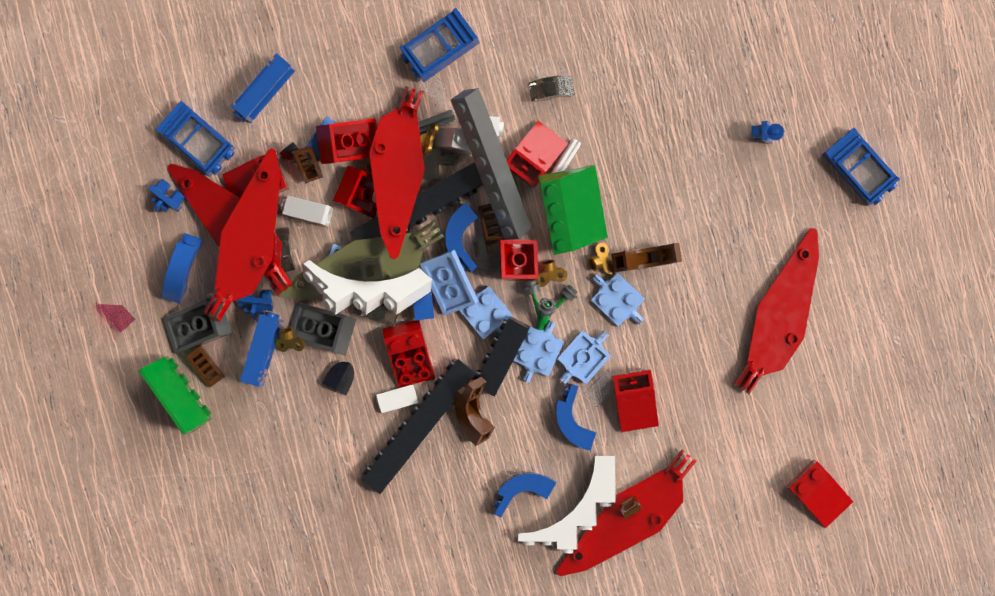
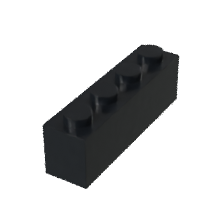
(503, 353)

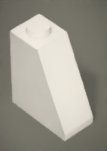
(452, 140)
(307, 210)

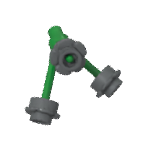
(547, 306)

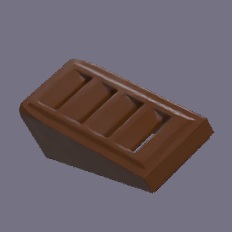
(310, 175)
(493, 239)
(195, 364)
(630, 507)

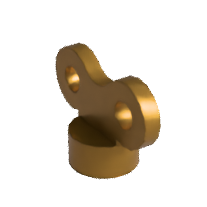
(427, 139)
(601, 260)
(550, 272)
(288, 339)

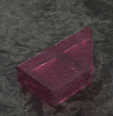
(118, 315)

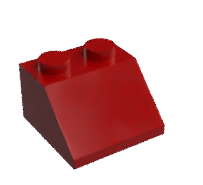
(356, 191)
(518, 260)

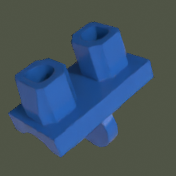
(768, 132)
(160, 190)
(256, 306)

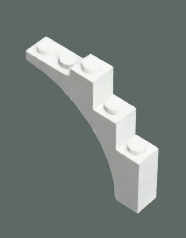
(366, 296)
(601, 490)

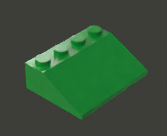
(573, 208)
(176, 395)

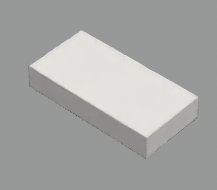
(397, 398)

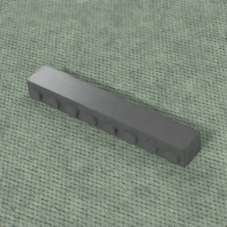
(491, 163)

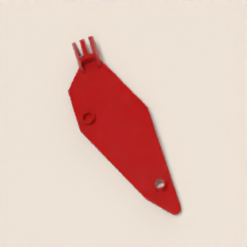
(397, 170)
(214, 207)
(247, 238)
(782, 315)
(660, 499)

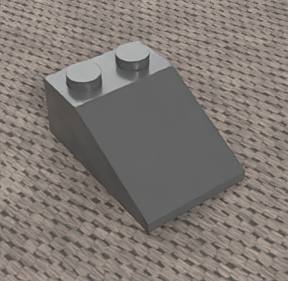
(193, 328)
(323, 328)

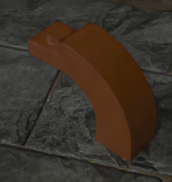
(646, 257)
(469, 412)

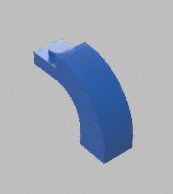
(454, 232)
(179, 268)
(573, 432)
(523, 482)

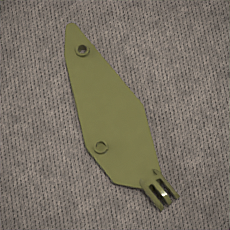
(408, 260)

